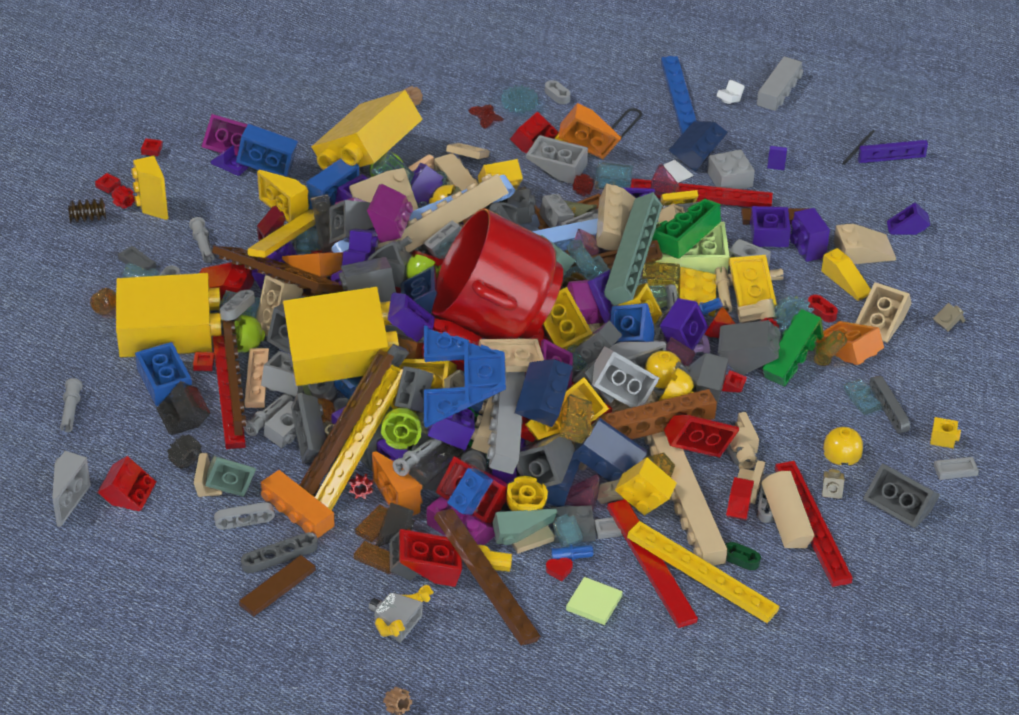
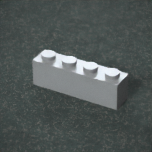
(780, 83)

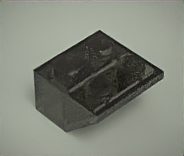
(183, 409)

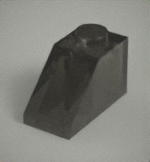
(395, 518)

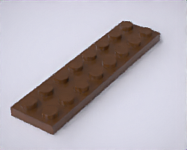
(278, 270)

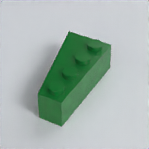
(687, 228)
(794, 346)

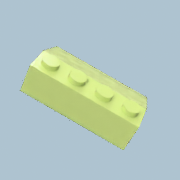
(707, 254)

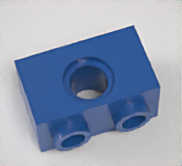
(470, 491)

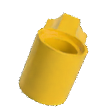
(499, 560)

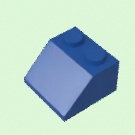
(633, 323)

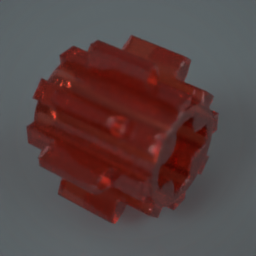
(583, 184)

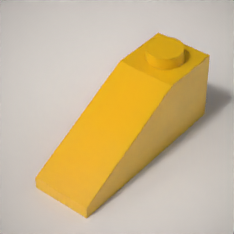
(845, 274)

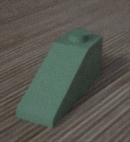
(516, 525)

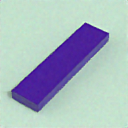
(892, 151)

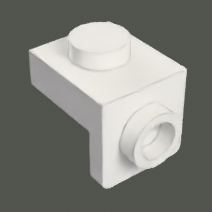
(731, 93)

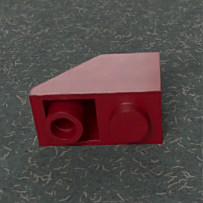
(271, 222)

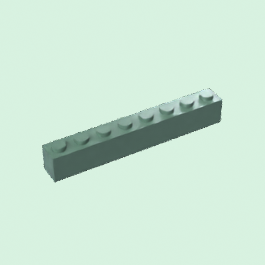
(633, 249)

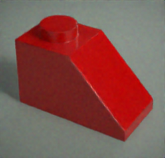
(740, 499)

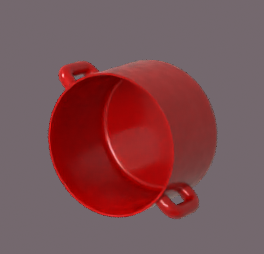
(498, 279)

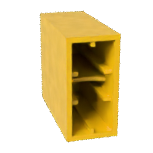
(368, 131)
(166, 311)
(336, 334)

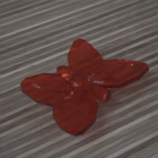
(487, 115)

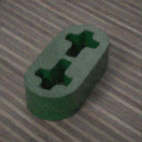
(742, 556)

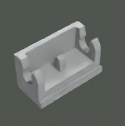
(444, 235)

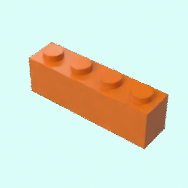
(297, 504)

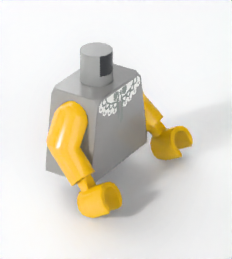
(399, 612)

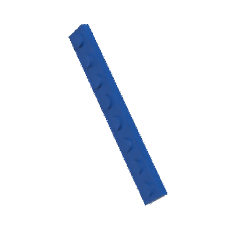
(678, 92)

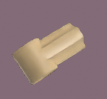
(757, 311)

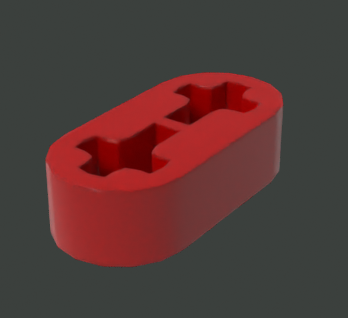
(823, 308)

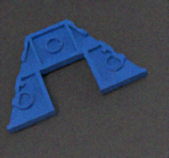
(482, 370)

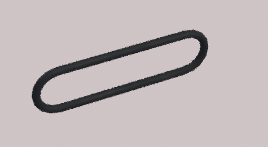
(631, 109)
(857, 148)

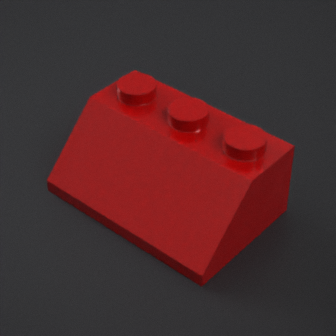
(699, 434)

